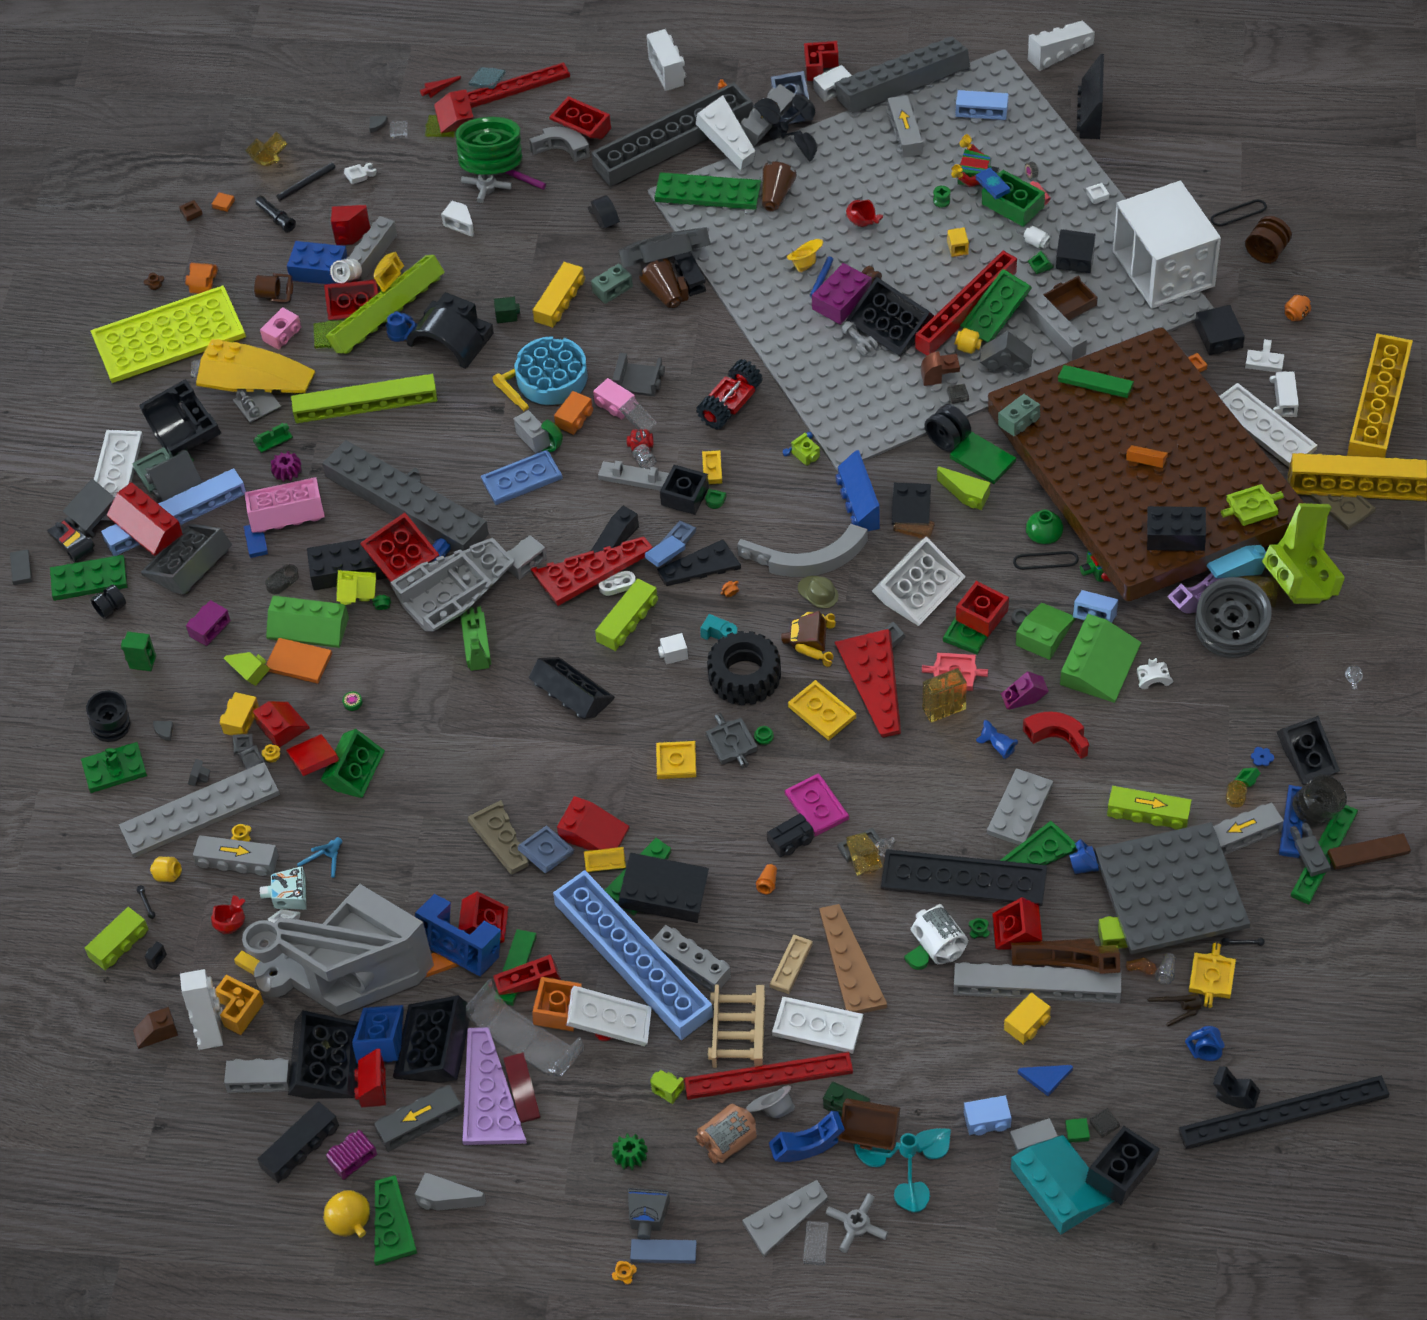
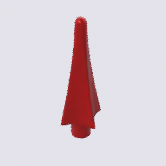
(433, 88)

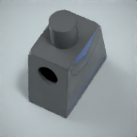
(647, 1210)

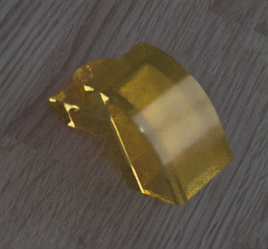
(267, 153)

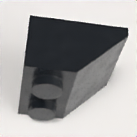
(1075, 251)
(911, 503)

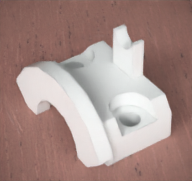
(1153, 673)

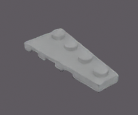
(777, 1220)

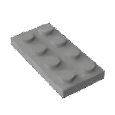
(1019, 807)

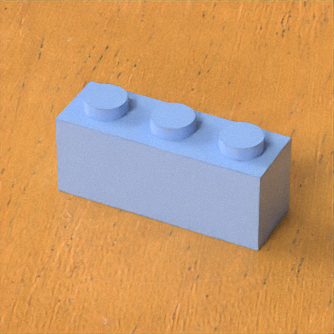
(982, 105)

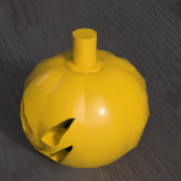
(347, 1214)

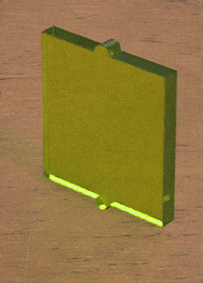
(433, 128)
(322, 329)

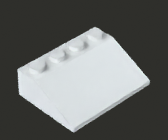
(919, 582)

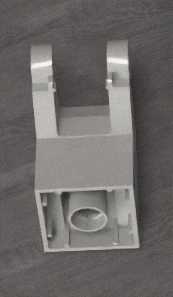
(346, 962)

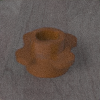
(154, 281)

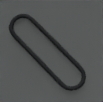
(1245, 216)
(1046, 566)

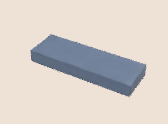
(663, 1251)

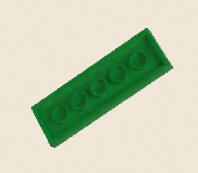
(708, 191)

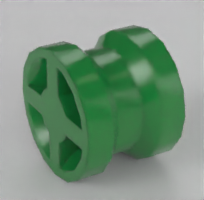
(941, 196)

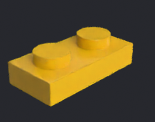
(712, 466)

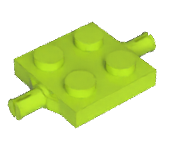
(1252, 504)

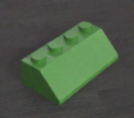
(307, 621)

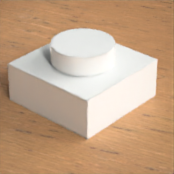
(1097, 193)

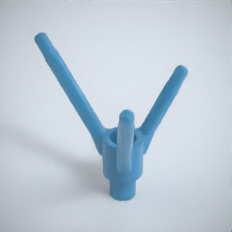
(329, 849)

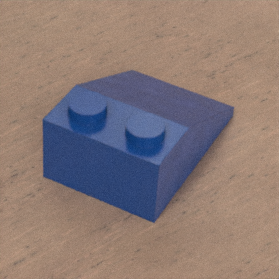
(380, 1030)

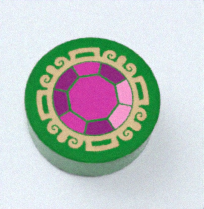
(352, 701)

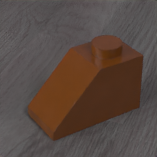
(155, 1028)

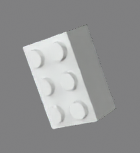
(666, 59)

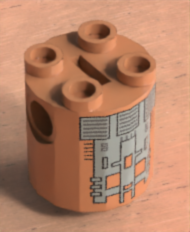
(727, 1133)

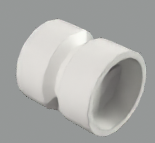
(345, 270)

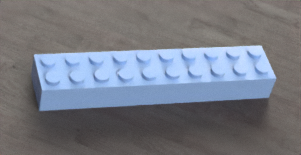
(633, 955)

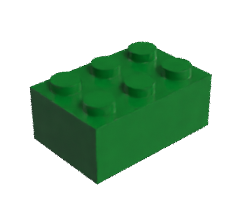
(1018, 205)

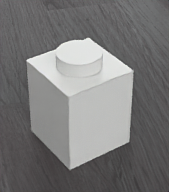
(673, 649)

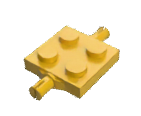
(1212, 975)

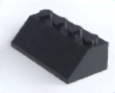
(570, 687)

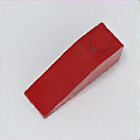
(526, 976)

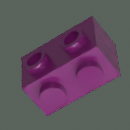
(208, 623)

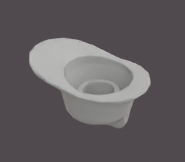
(774, 1104)

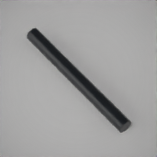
(305, 181)

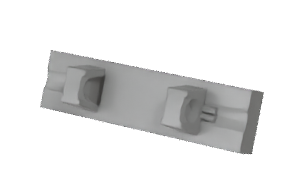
(632, 476)

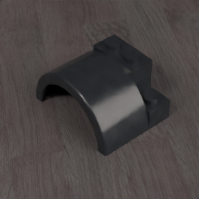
(456, 326)
(176, 428)

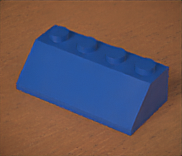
(858, 493)

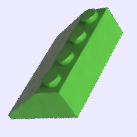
(1099, 659)

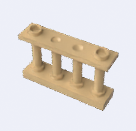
(755, 1035)

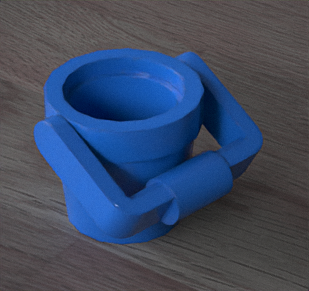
(397, 327)
(1084, 859)
(1209, 1043)

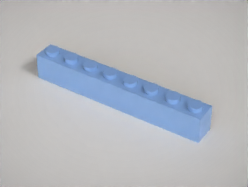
(185, 507)

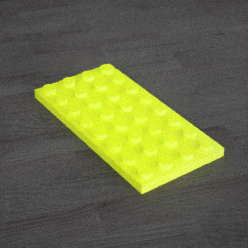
(167, 333)

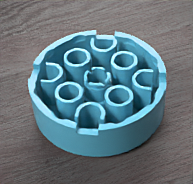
(550, 370)

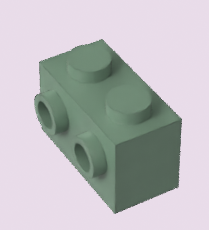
(611, 283)
(1019, 415)

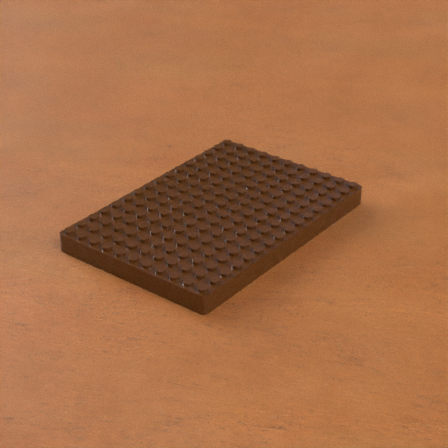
(1082, 463)

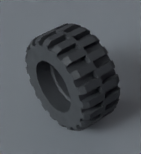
(740, 648)

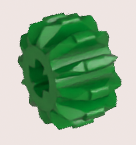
(627, 1144)

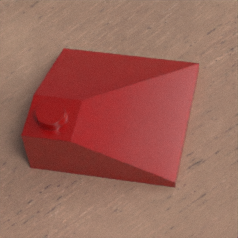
(399, 547)

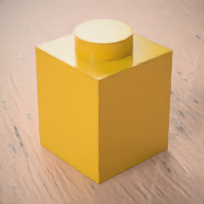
(957, 242)

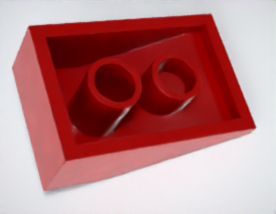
(591, 826)

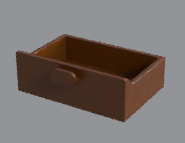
(1072, 298)
(869, 1124)

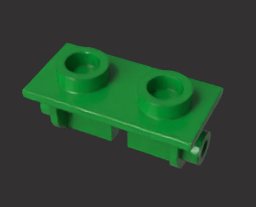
(271, 439)

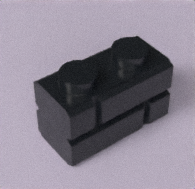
(790, 835)

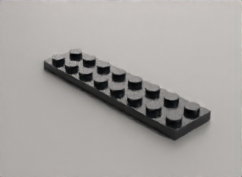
(963, 877)

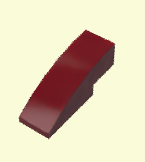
(521, 1087)

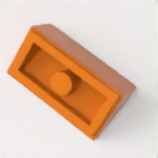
(1146, 456)

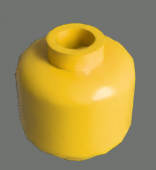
(968, 341)
(166, 869)

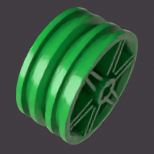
(488, 145)

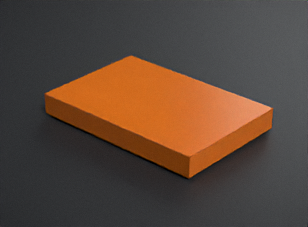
(298, 660)

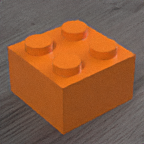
(553, 1003)

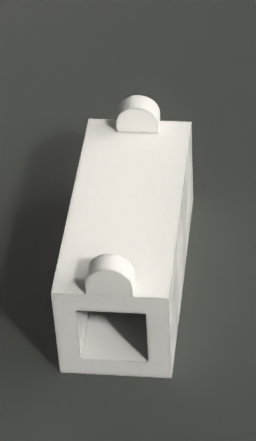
(1285, 394)

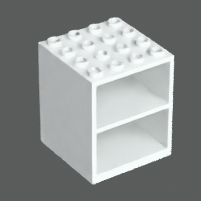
(1166, 244)

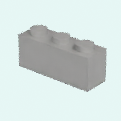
(257, 1075)

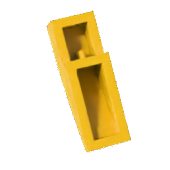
(388, 270)

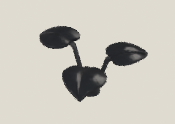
(770, 112)

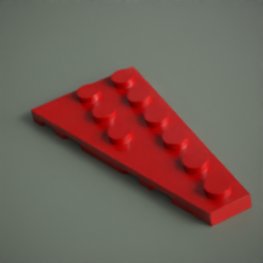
(586, 570)
(873, 672)

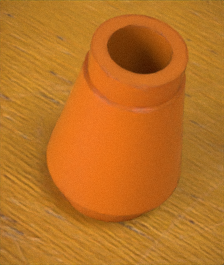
(767, 879)

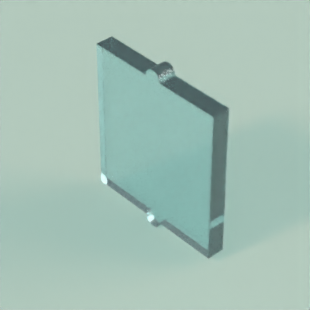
(487, 77)

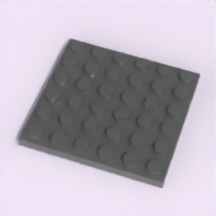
(1171, 888)

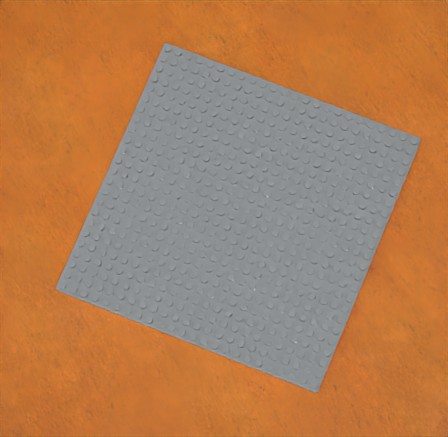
(881, 397)

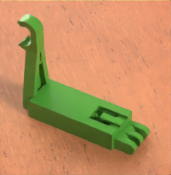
(475, 639)

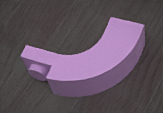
(1187, 598)

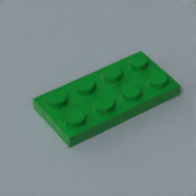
(996, 306)
(88, 577)

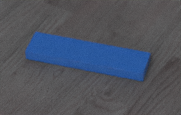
(1287, 843)

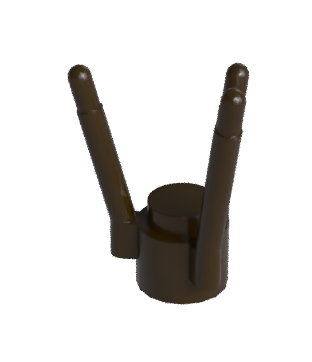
(1188, 1002)

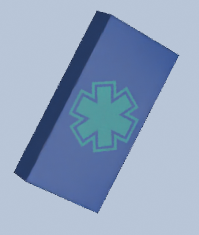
(992, 183)

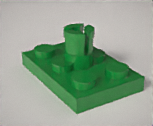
(113, 767)

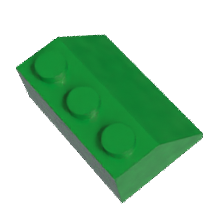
(355, 766)

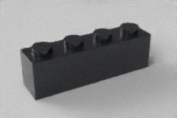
(298, 1142)

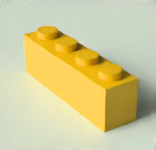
(558, 294)

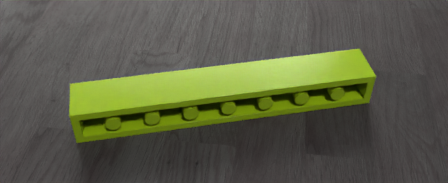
(377, 309)
(364, 398)

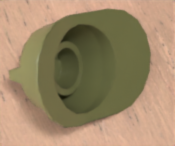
(818, 591)

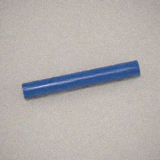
(822, 275)

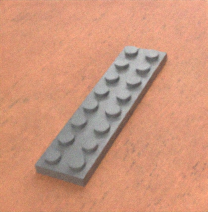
(199, 809)

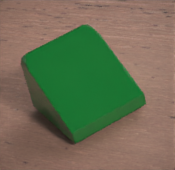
(1040, 263)

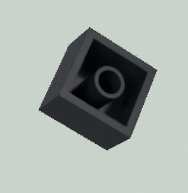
(684, 489)

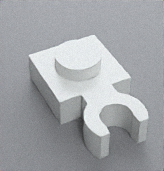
(358, 174)

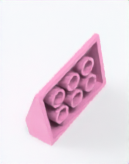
(284, 505)

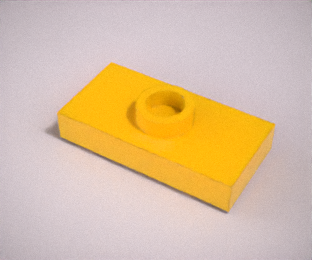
(604, 859)

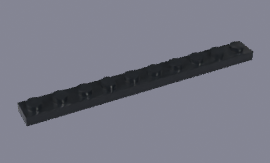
(1283, 1112)

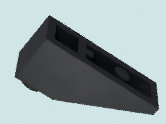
(618, 529)

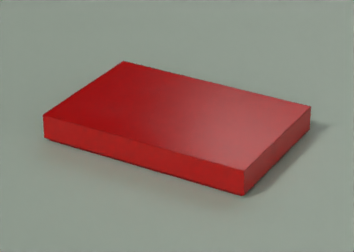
(312, 755)

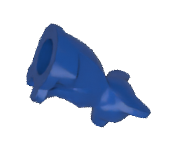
(1000, 742)

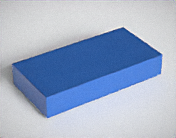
(255, 542)

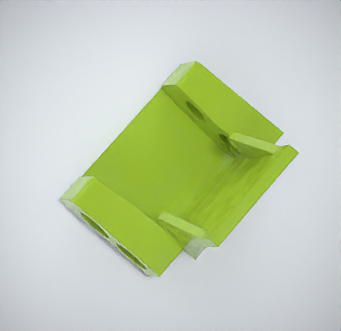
(1299, 558)

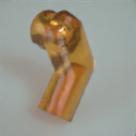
(1141, 964)

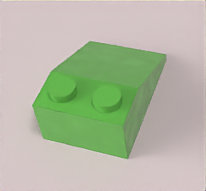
(1044, 630)

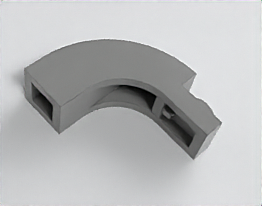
(561, 138)

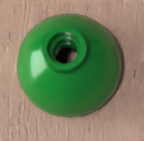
(1044, 527)

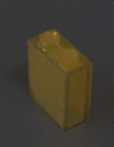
(944, 695)

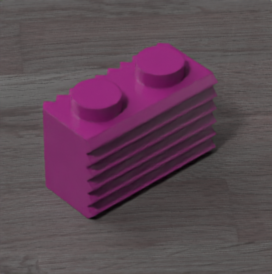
(351, 1154)

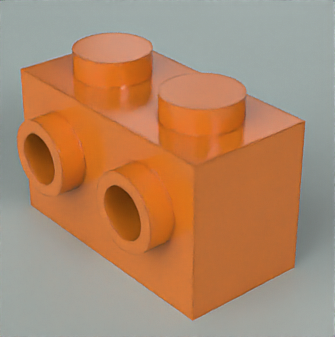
(573, 412)

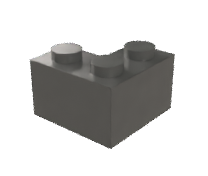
(1006, 350)

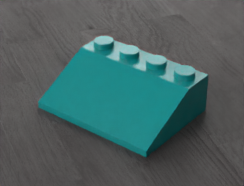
(1057, 1183)

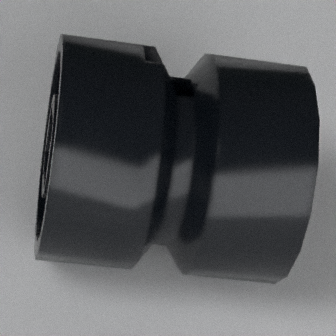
(109, 600)

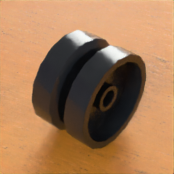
(947, 427)

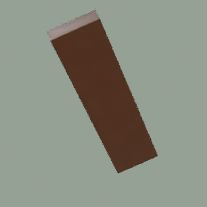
(1369, 851)

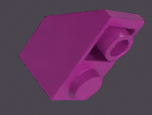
(1025, 691)

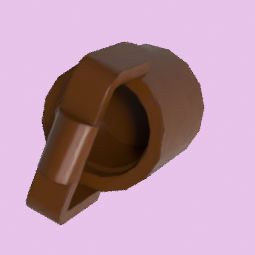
(270, 287)

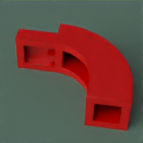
(1057, 725)

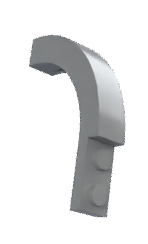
(809, 563)

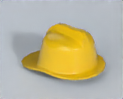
(805, 255)

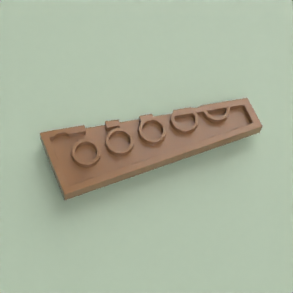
(854, 976)

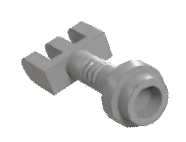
(864, 344)

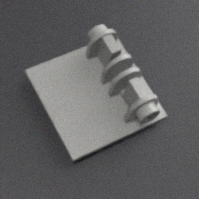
(256, 403)

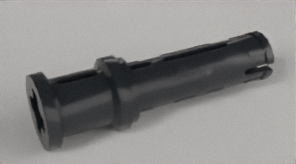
(279, 217)

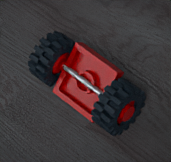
(729, 394)

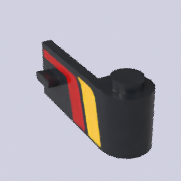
(72, 540)

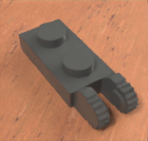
(1310, 851)

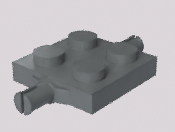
(731, 741)

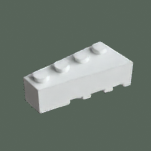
(1059, 44)
(726, 133)
(203, 1008)

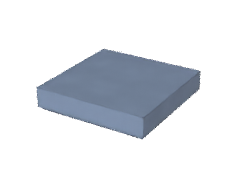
(545, 849)

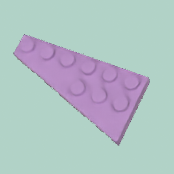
(488, 1101)

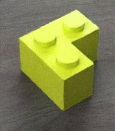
(355, 585)

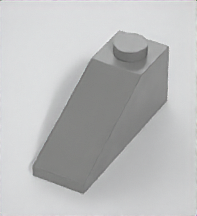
(444, 1194)

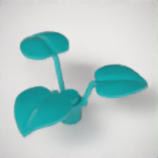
(933, 1144)

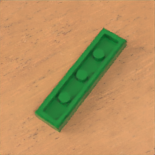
(1095, 381)
(517, 956)

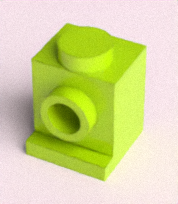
(805, 449)
(667, 1085)

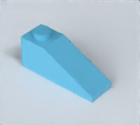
(1241, 562)

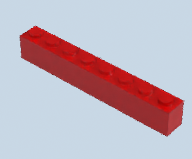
(952, 315)

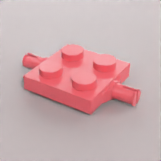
(966, 663)

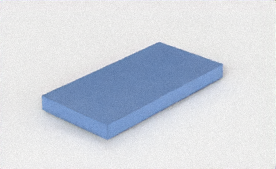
(521, 477)

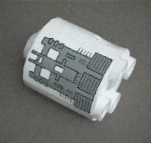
(939, 934)

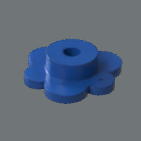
(1262, 756)

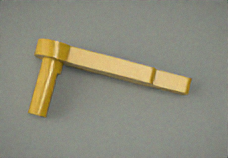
(500, 382)

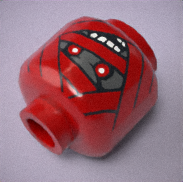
(640, 437)

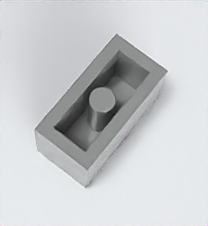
(530, 431)
(527, 554)

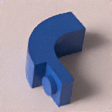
(807, 1143)

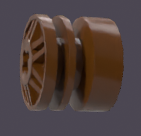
(1268, 239)

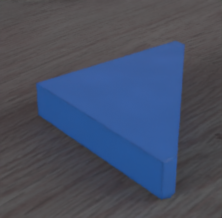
(1046, 1077)

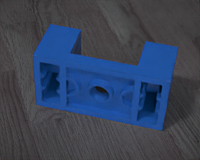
(472, 951)

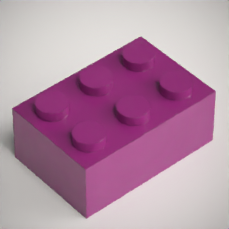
(840, 293)

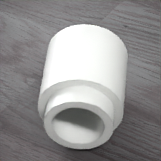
(1037, 237)

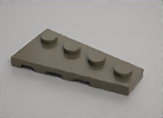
(496, 831)

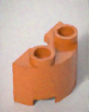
(201, 277)

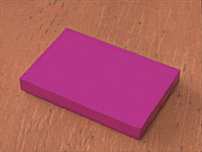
(817, 804)

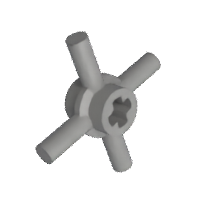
(486, 184)
(856, 1223)

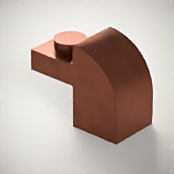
(935, 365)

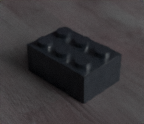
(1176, 528)
(1122, 1165)

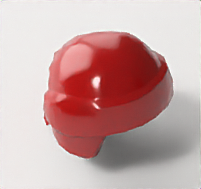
(862, 213)
(228, 918)

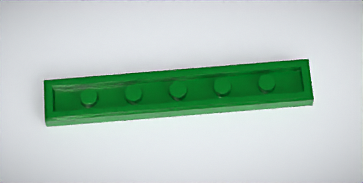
(1331, 838)

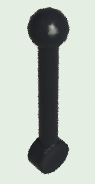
(140, 890)
(1225, 941)

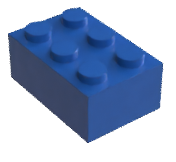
(313, 261)

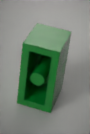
(138, 651)

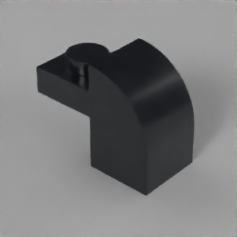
(604, 211)
(1235, 1092)

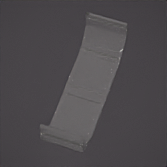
(520, 1035)

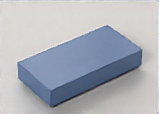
(665, 551)

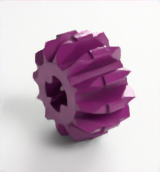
(286, 466)

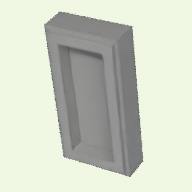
(1033, 1134)

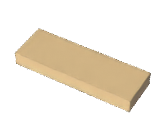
(791, 964)

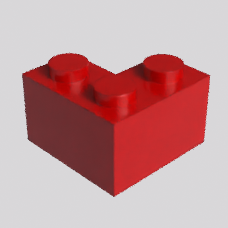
(820, 56)

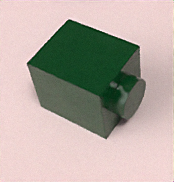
(506, 309)

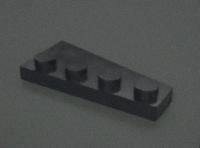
(705, 561)

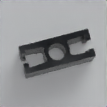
(688, 268)

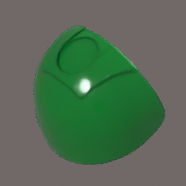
(555, 435)

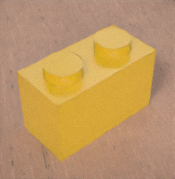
(239, 714)
(1027, 1018)

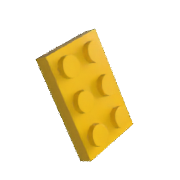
(822, 710)

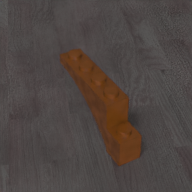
(1068, 953)

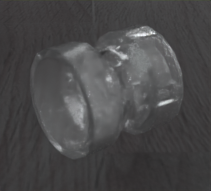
(644, 456)

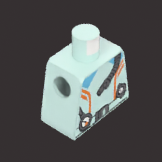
(287, 889)

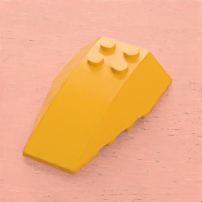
(247, 367)

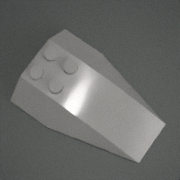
(450, 585)

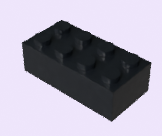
(344, 556)

